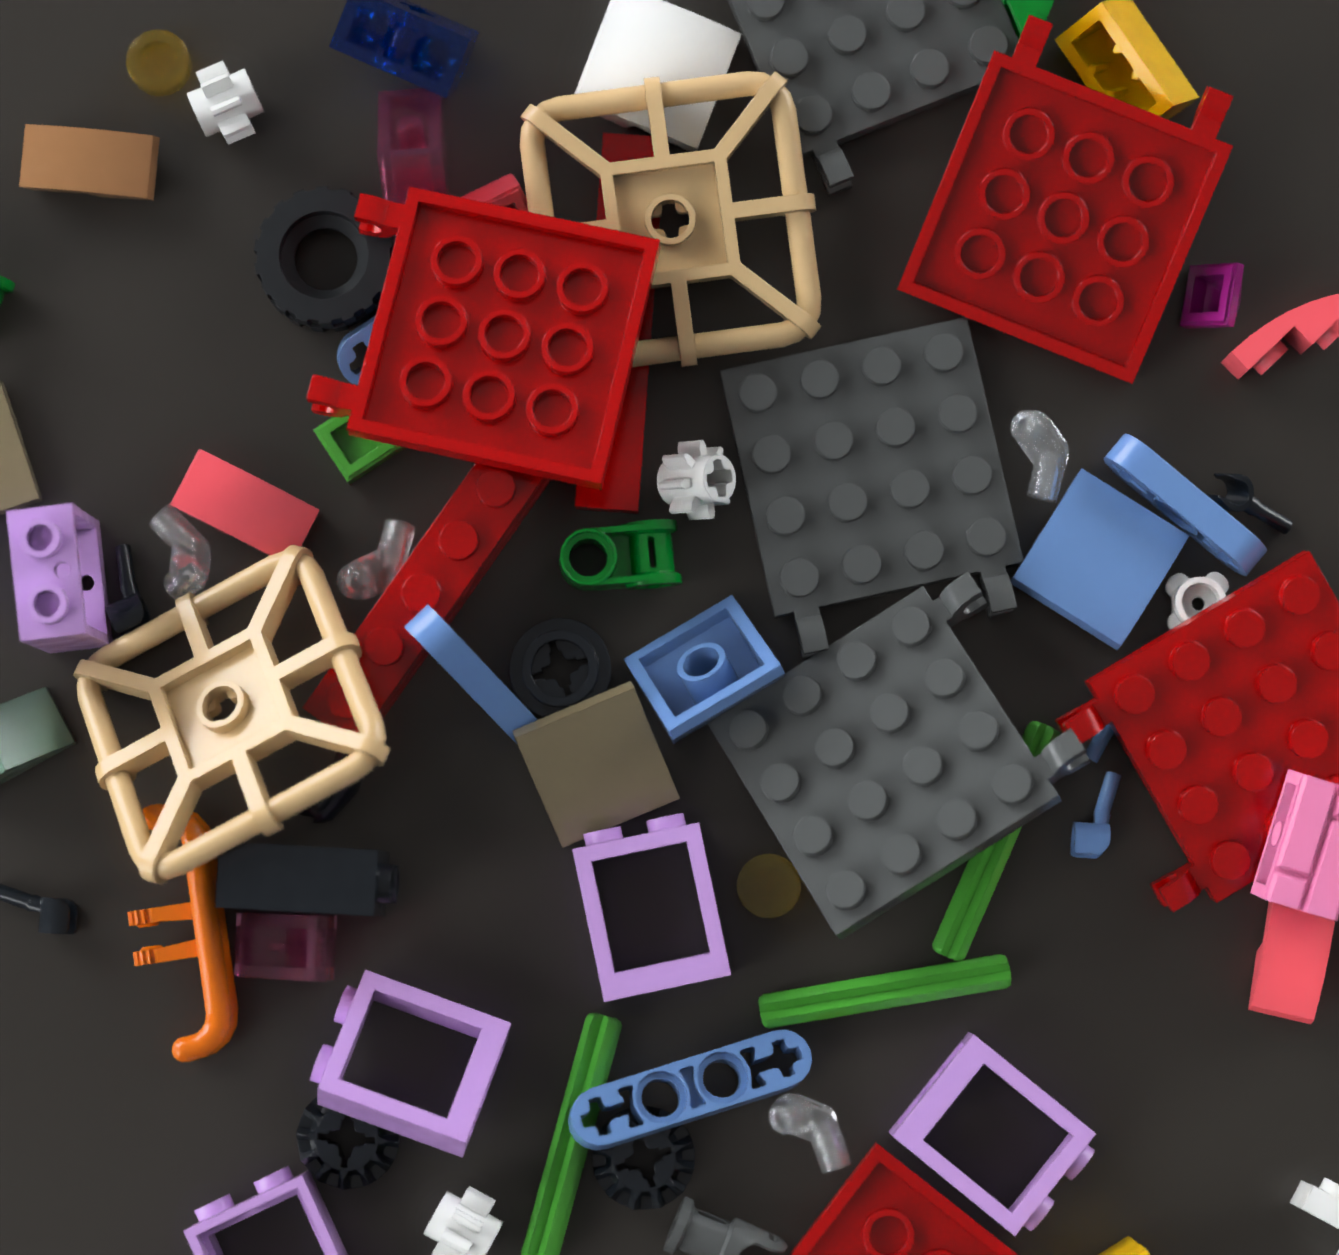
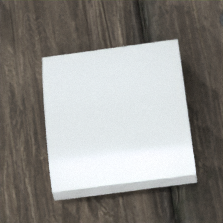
(664, 41)

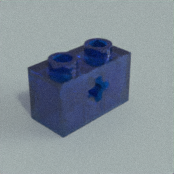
(406, 42)

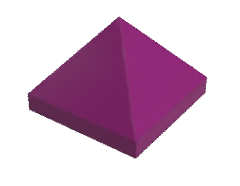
(1212, 295)

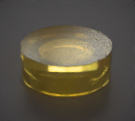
(159, 62)
(768, 886)

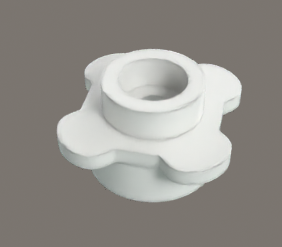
(1185, 589)

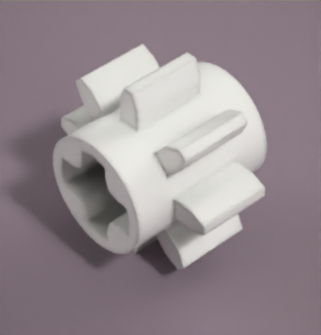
(225, 102)
(696, 480)
(463, 1224)

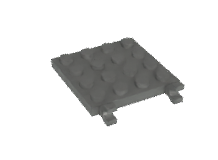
(869, 62)
(872, 473)
(889, 759)

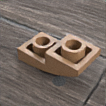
(89, 161)

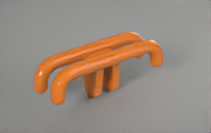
(210, 946)

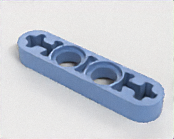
(692, 1096)

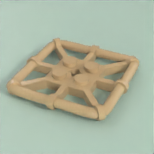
(702, 190)
(261, 724)

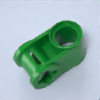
(625, 556)

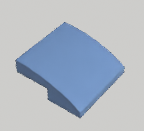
(1099, 559)

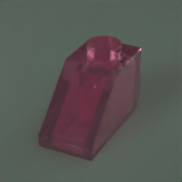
(411, 143)

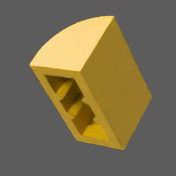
(1125, 59)

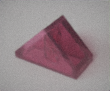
(285, 946)

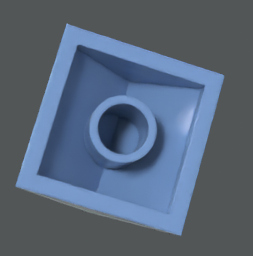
(703, 668)

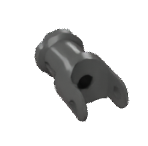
(706, 1234)

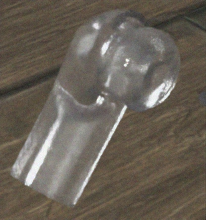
(1045, 449)
(189, 552)
(375, 571)
(813, 1122)

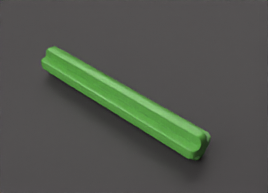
(982, 874)
(884, 991)
(565, 1155)

